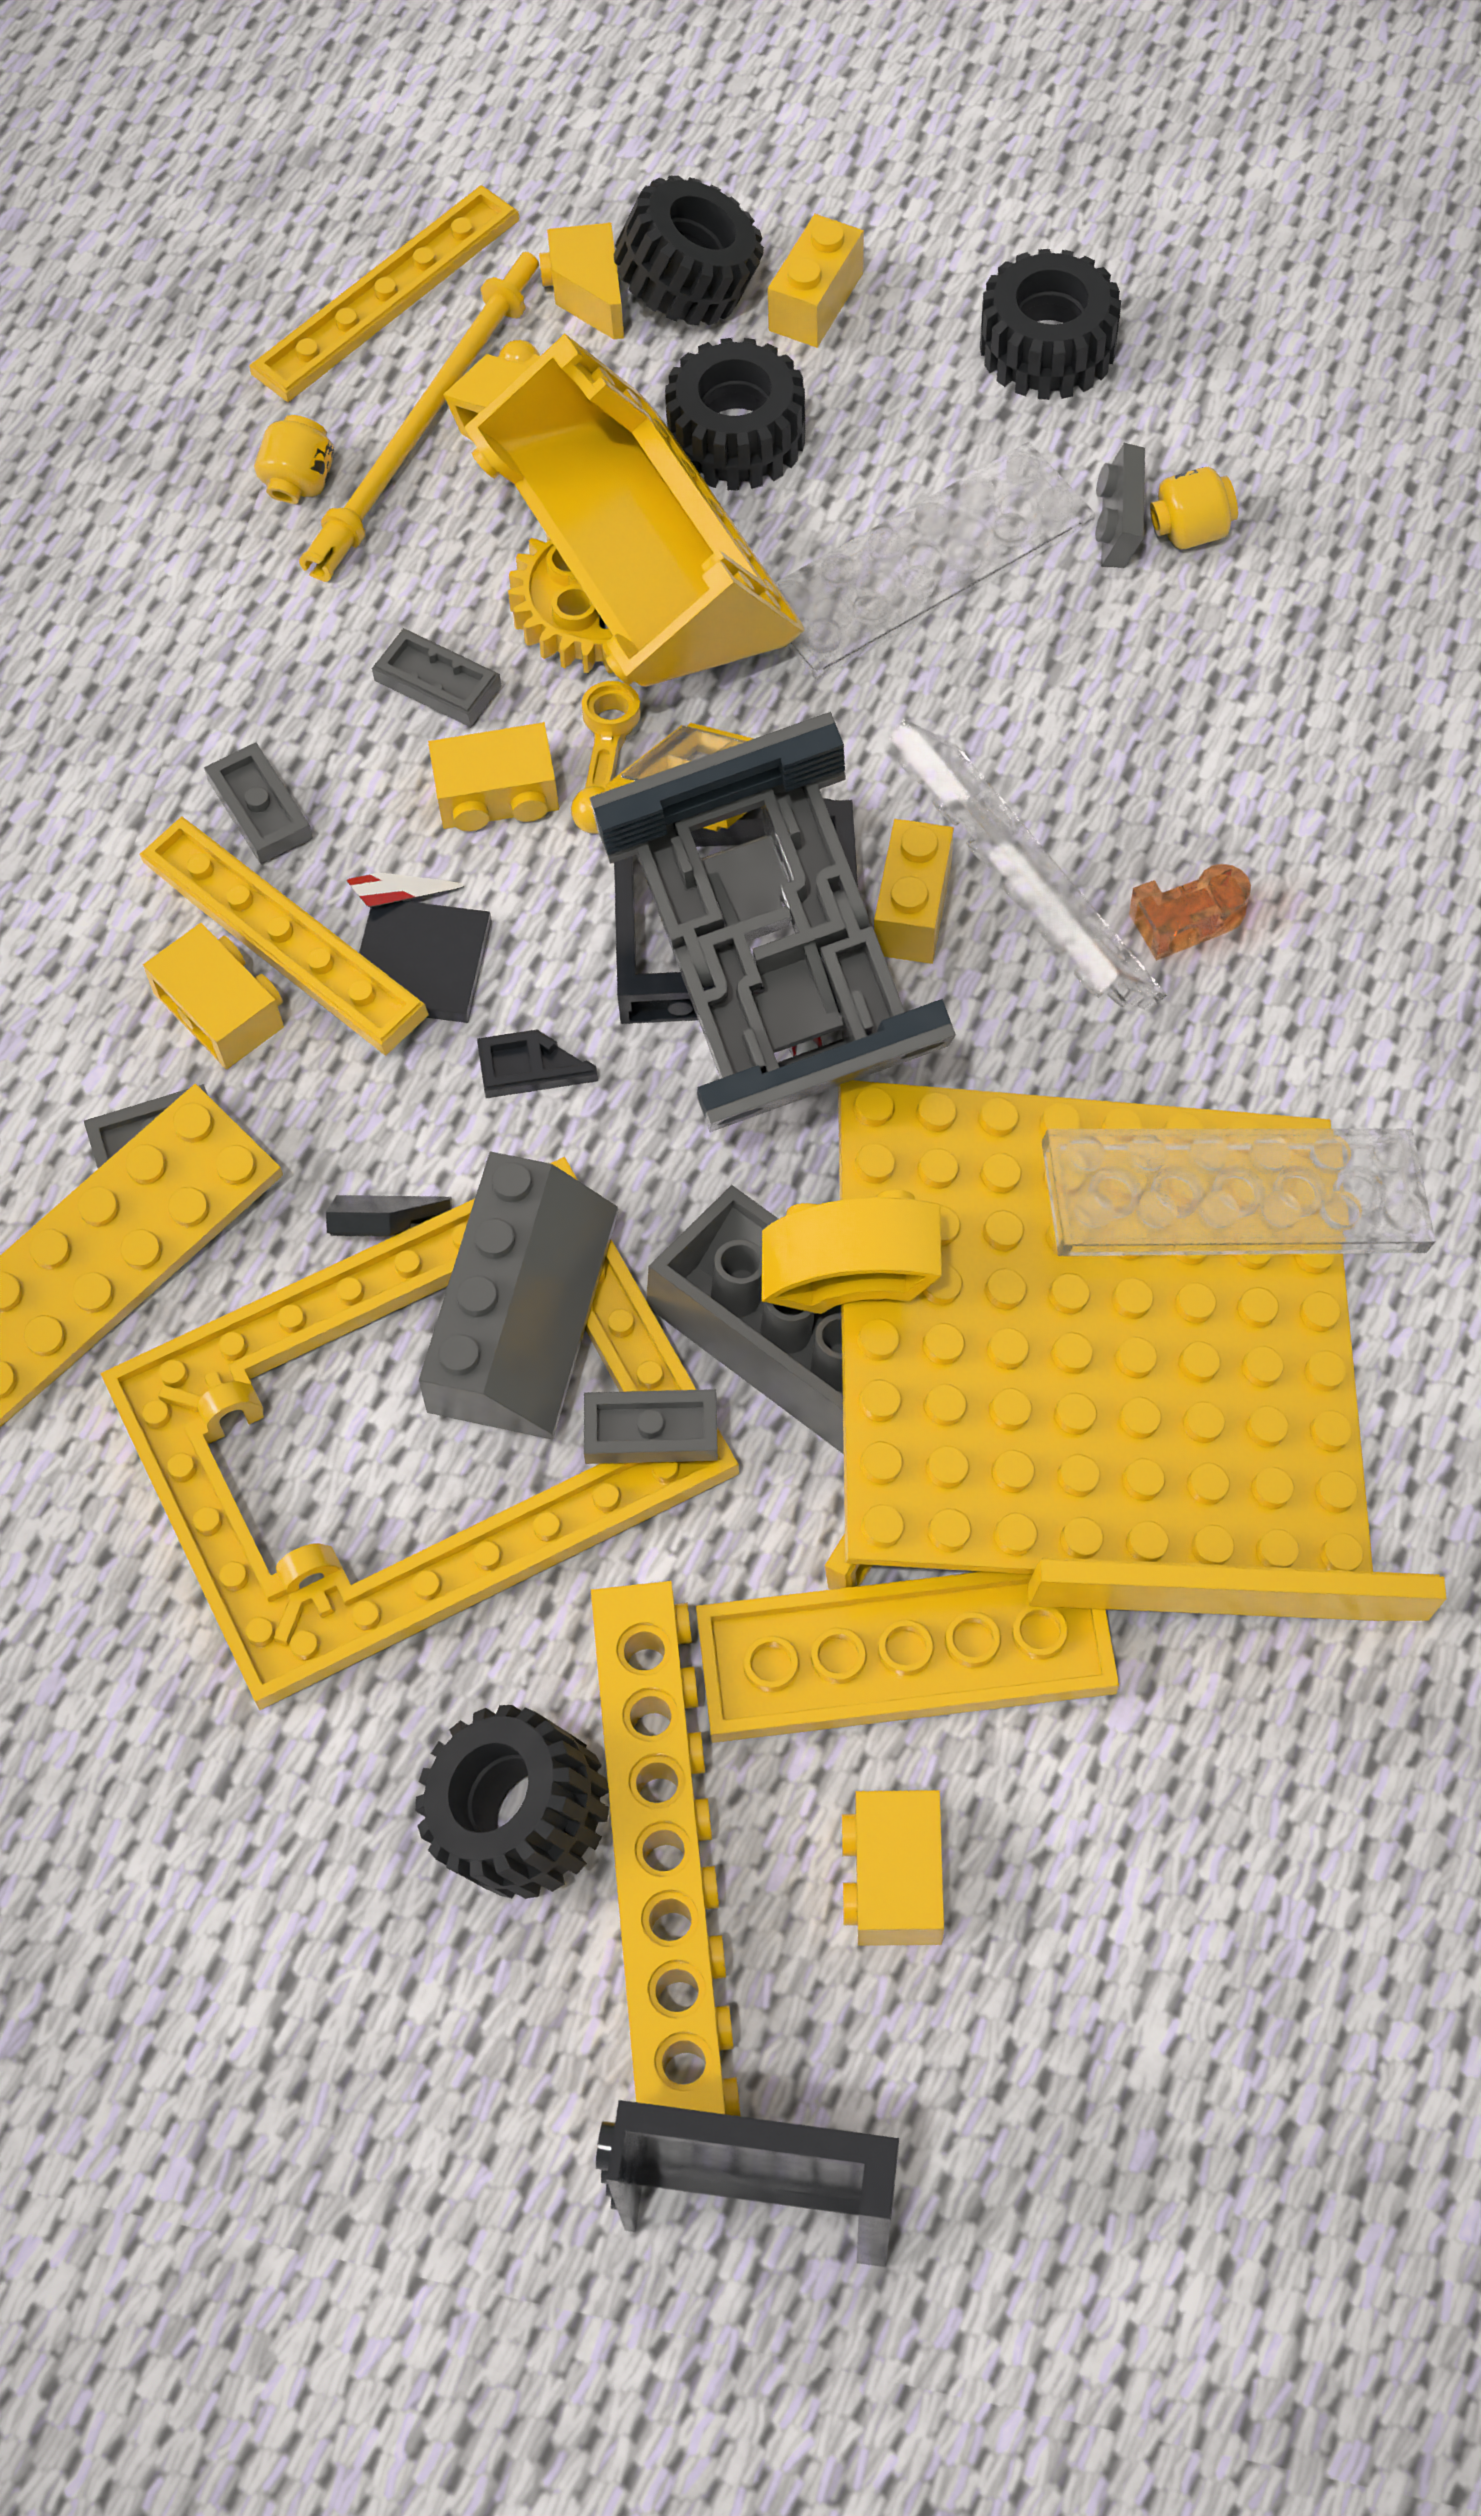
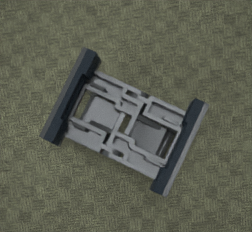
(737, 895)

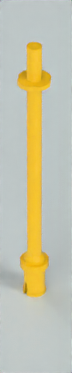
(344, 525)

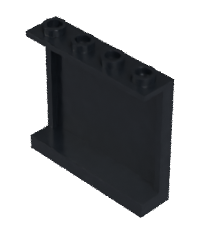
(751, 2163)

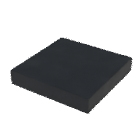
(430, 952)

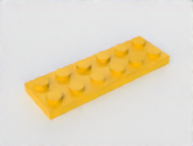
(121, 1239)
(895, 1654)

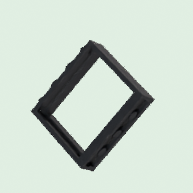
(664, 995)

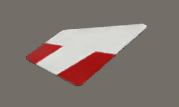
(389, 888)

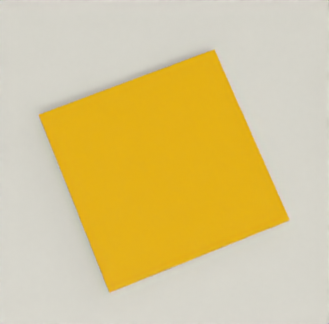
(1084, 1395)

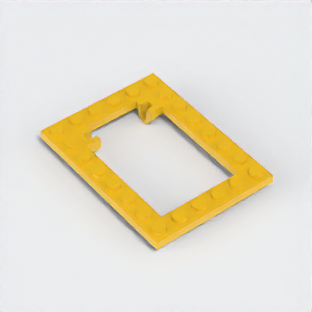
(303, 1635)

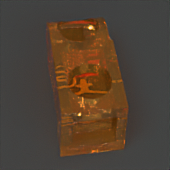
(1191, 911)

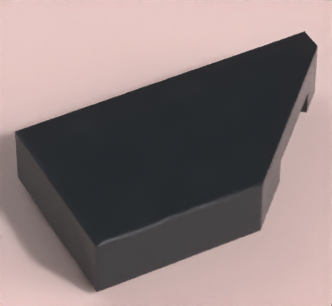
(528, 1063)
(381, 1214)

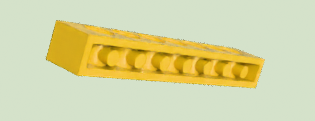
(625, 1623)

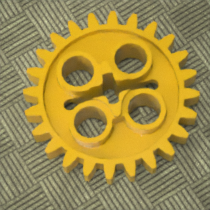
(555, 608)

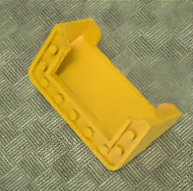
(631, 519)

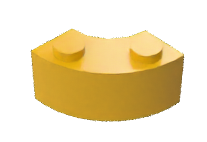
(851, 1251)

